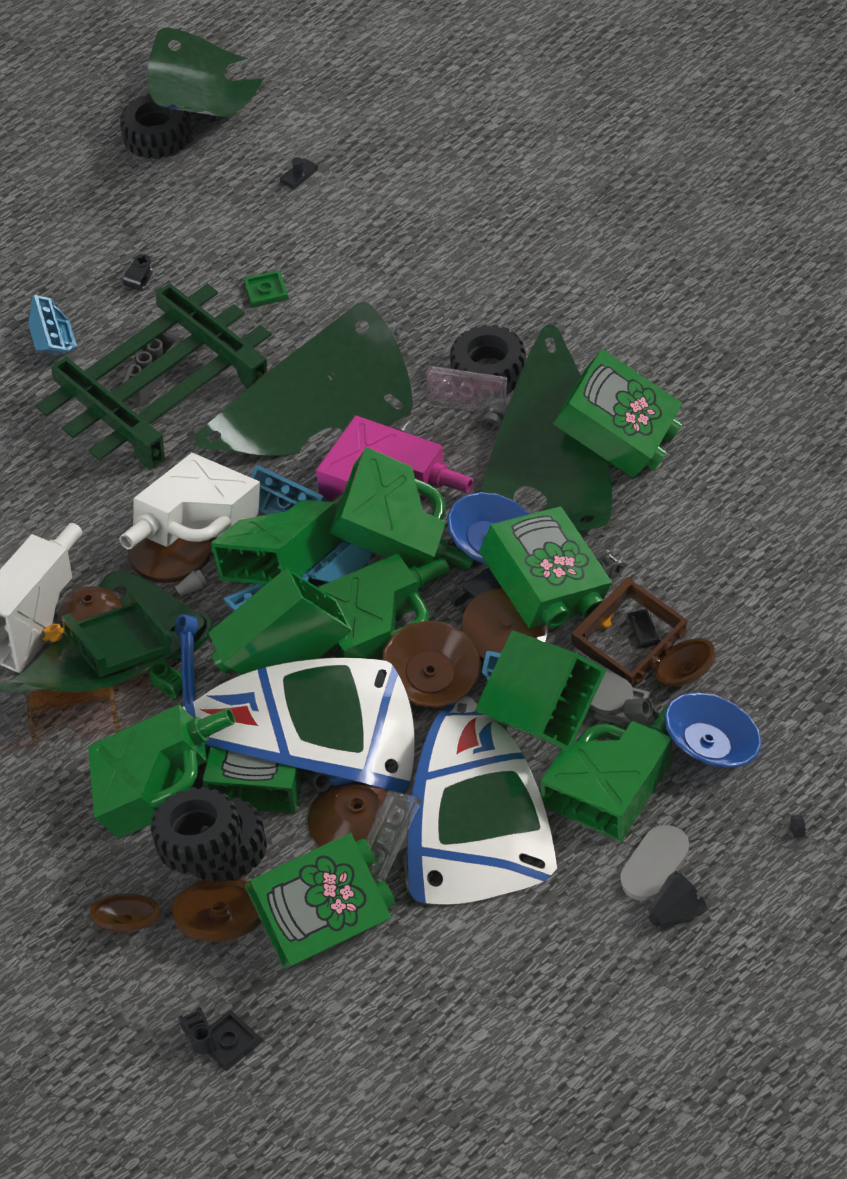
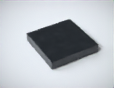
(232, 1040)

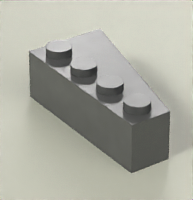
(145, 357)

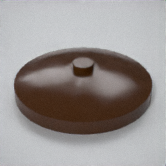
(169, 563)
(491, 619)
(215, 911)

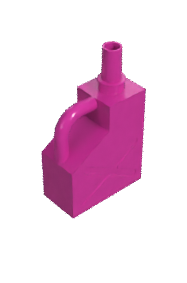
(419, 453)

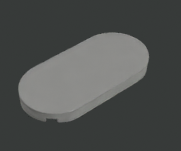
(611, 693)
(653, 861)

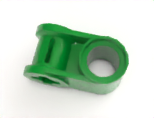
(166, 679)

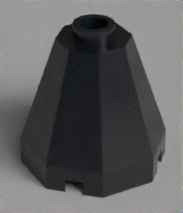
(676, 902)

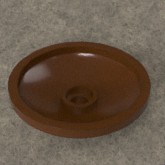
(88, 603)
(685, 662)
(124, 912)

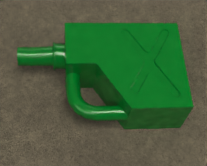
(386, 515)
(267, 544)
(375, 599)
(146, 764)
(608, 779)

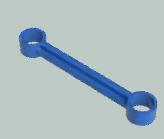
(186, 628)

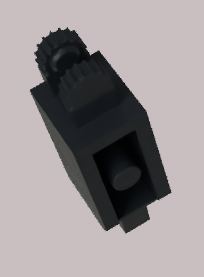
(475, 586)

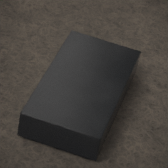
(644, 628)

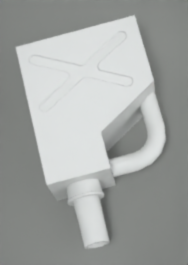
(192, 503)
(30, 593)

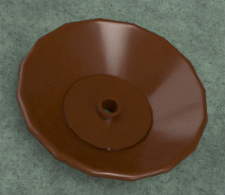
(434, 648)
(335, 814)

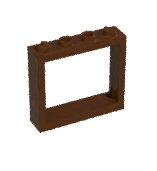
(626, 589)

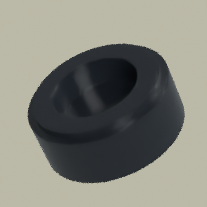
(797, 826)

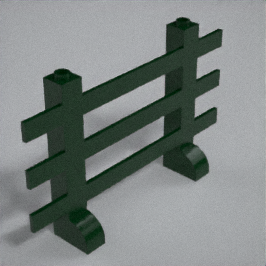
(109, 405)

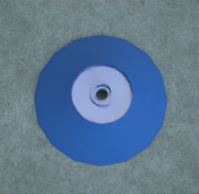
(474, 514)
(712, 730)

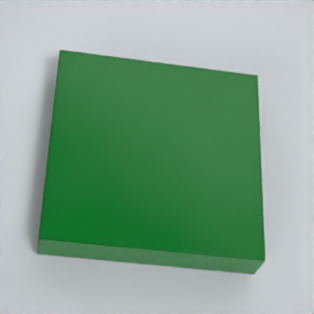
(265, 289)

